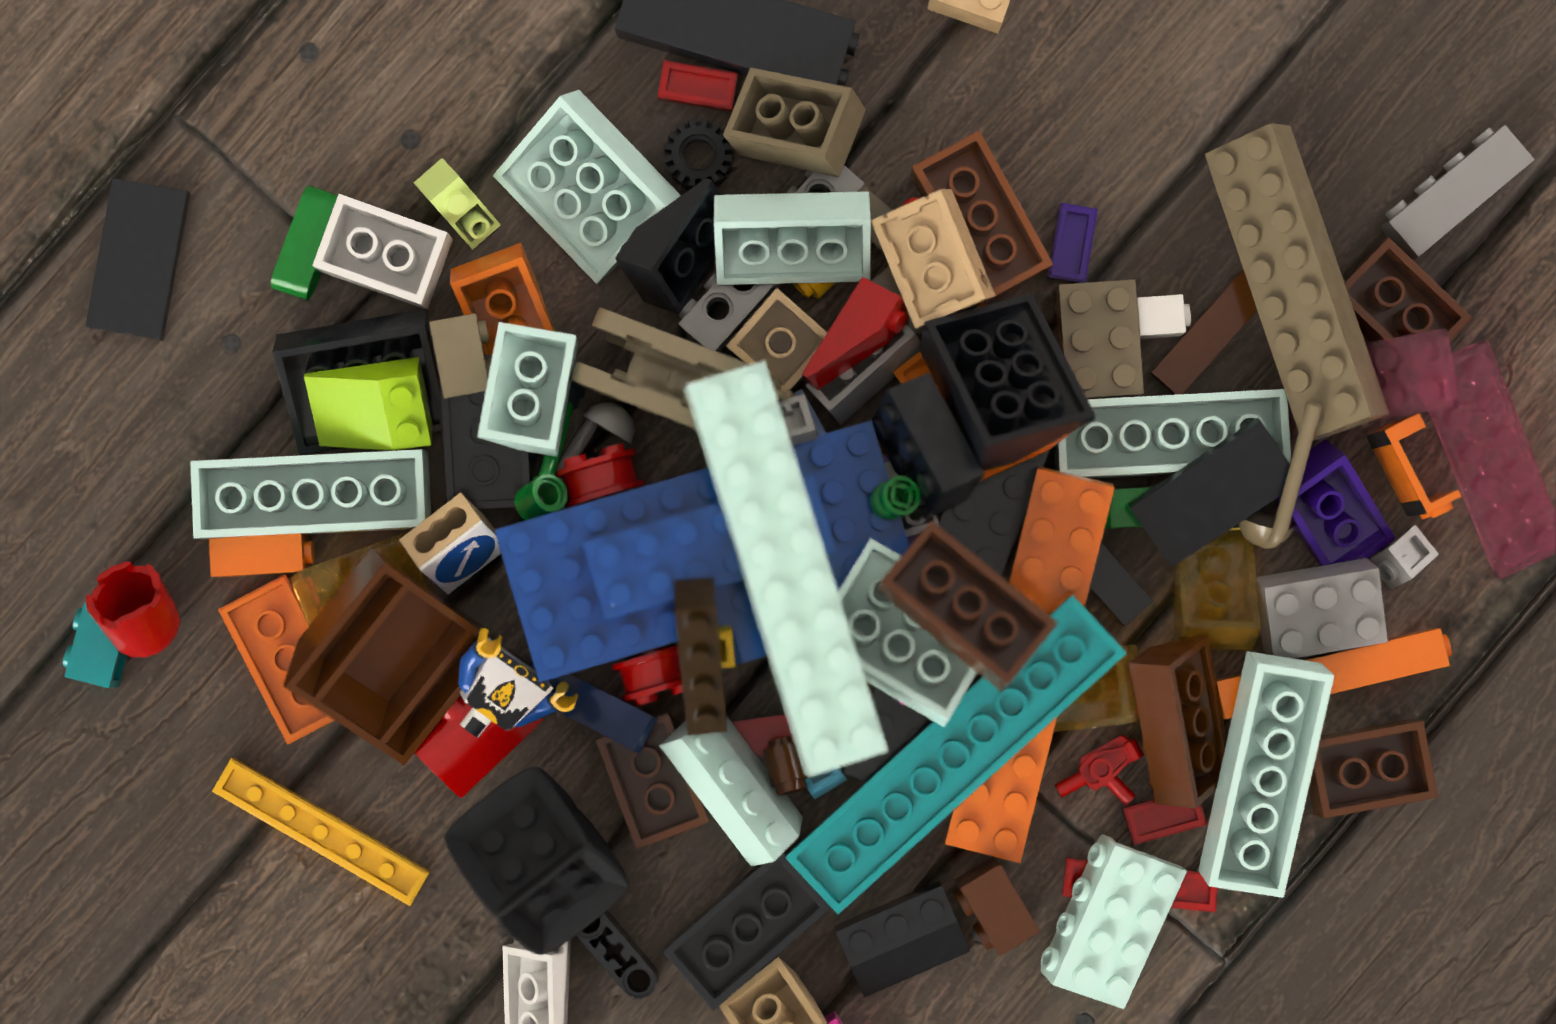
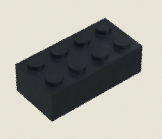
(745, 929)

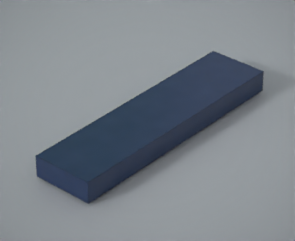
(606, 713)

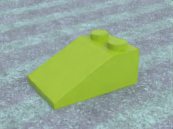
(371, 406)

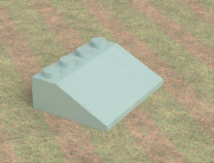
(584, 183)
(894, 648)

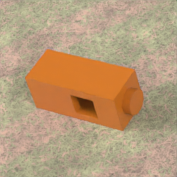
(260, 555)

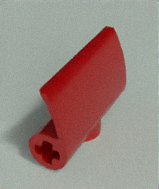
(462, 758)

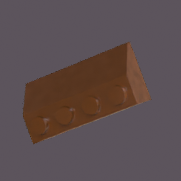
(1179, 720)

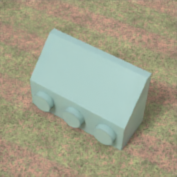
(528, 388)

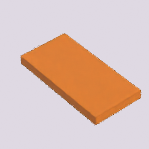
(266, 634)

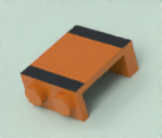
(1400, 472)

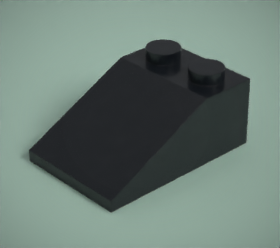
(672, 249)

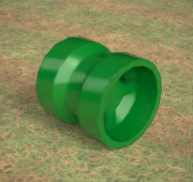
(886, 501)

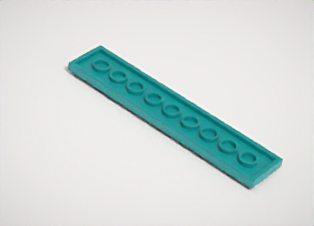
(952, 761)

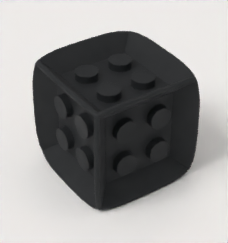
(536, 861)

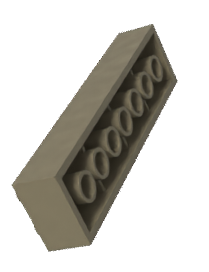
(1296, 280)

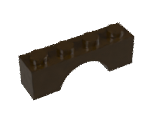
(700, 655)

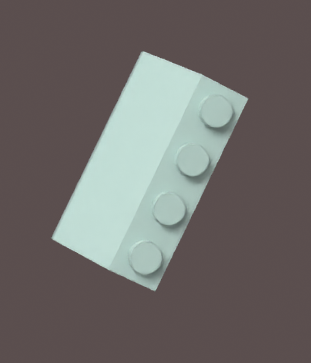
(792, 238)
(735, 791)

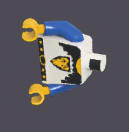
(505, 688)

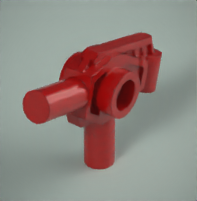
(1101, 768)

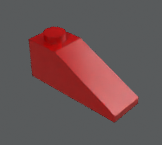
(860, 329)

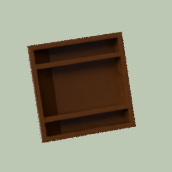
(383, 657)

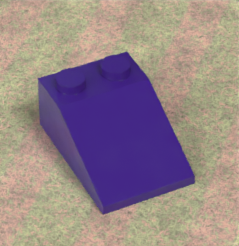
(1335, 510)

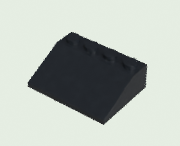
(351, 345)
(1004, 379)

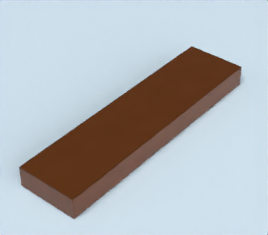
(1206, 337)

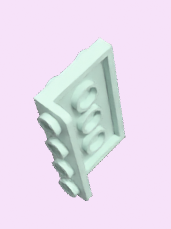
(1111, 922)

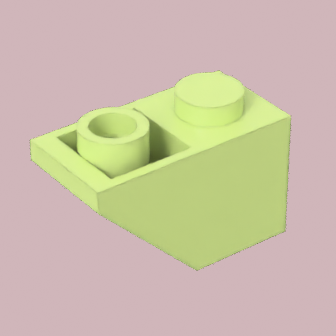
(457, 203)

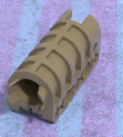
(658, 369)

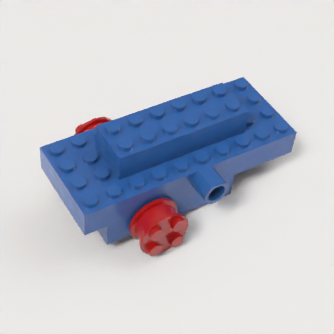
(603, 569)

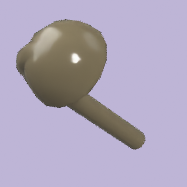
(1269, 529)

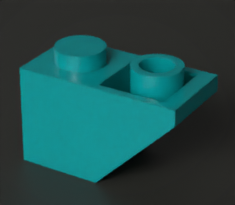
(92, 655)

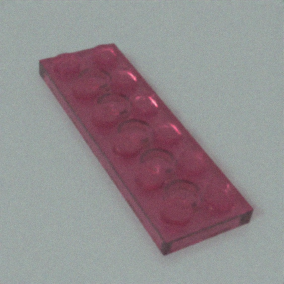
(1495, 465)

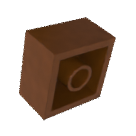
(997, 906)

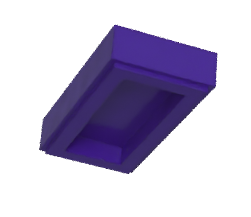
(1072, 243)

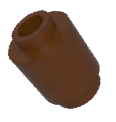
(784, 766)

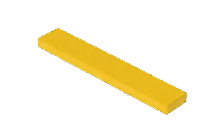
(321, 831)

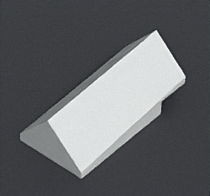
(536, 985)

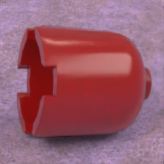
(134, 610)

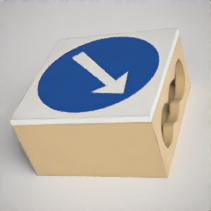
(452, 543)

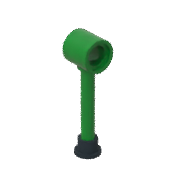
(547, 484)

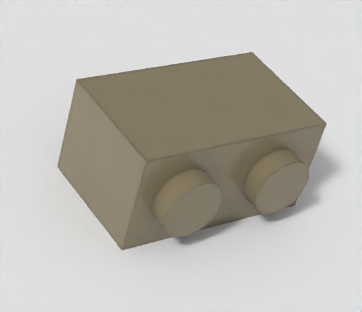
(461, 354)

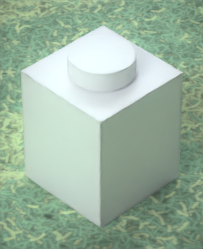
(1163, 316)

